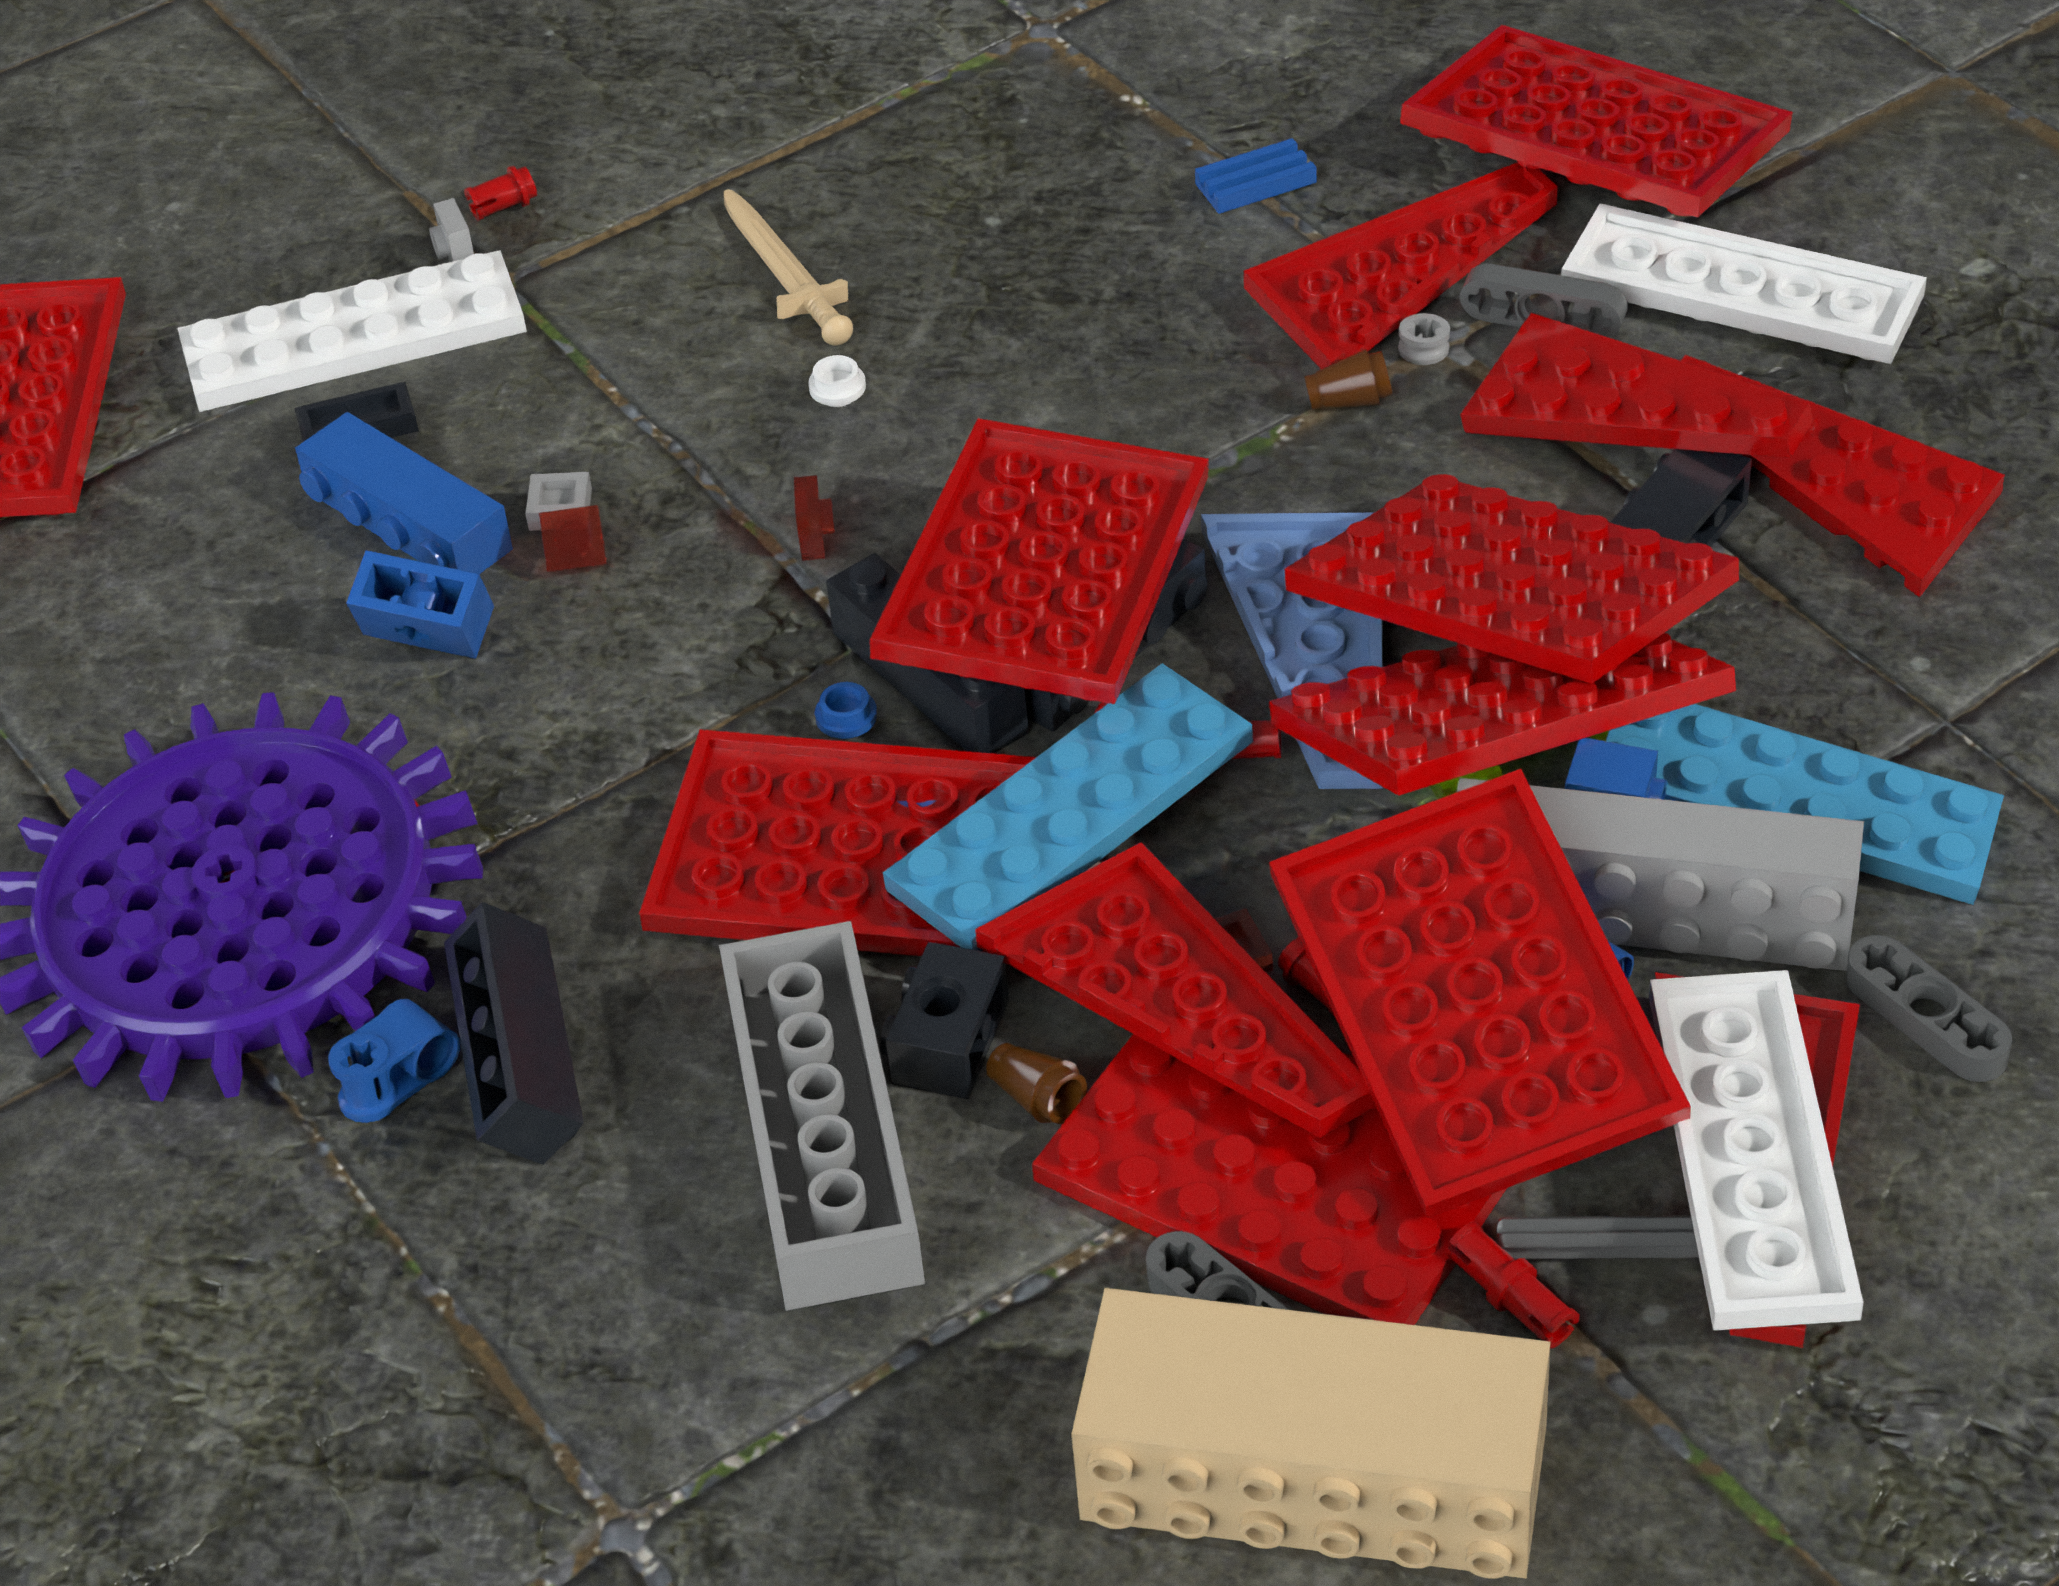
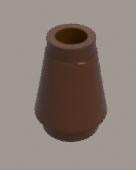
(1350, 382)
(1039, 1082)

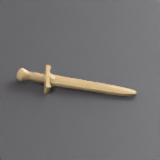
(804, 292)

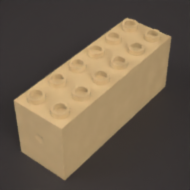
(1312, 1432)

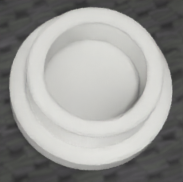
(836, 381)

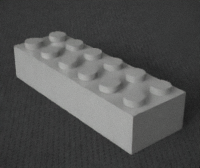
(1710, 875)
(821, 1117)

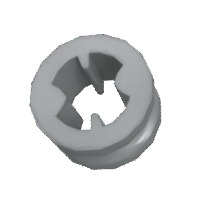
(1424, 339)

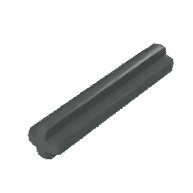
(1597, 1237)

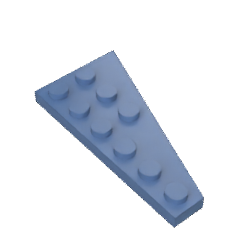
(1293, 634)

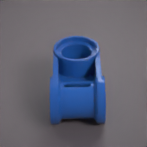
(392, 1052)

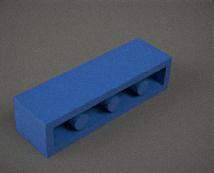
(402, 497)

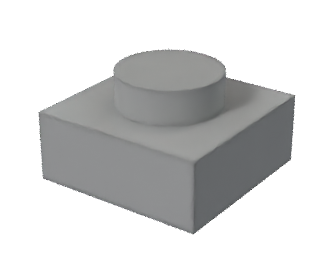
(452, 234)
(555, 493)

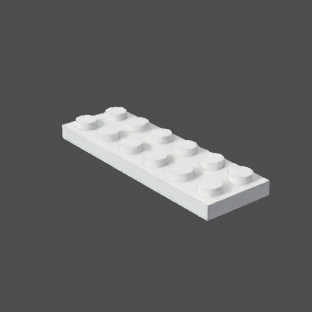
(1748, 283)
(350, 330)
(1755, 1153)

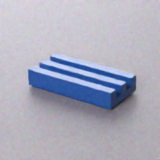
(1255, 176)

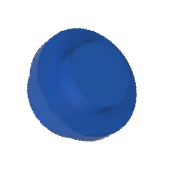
(845, 711)

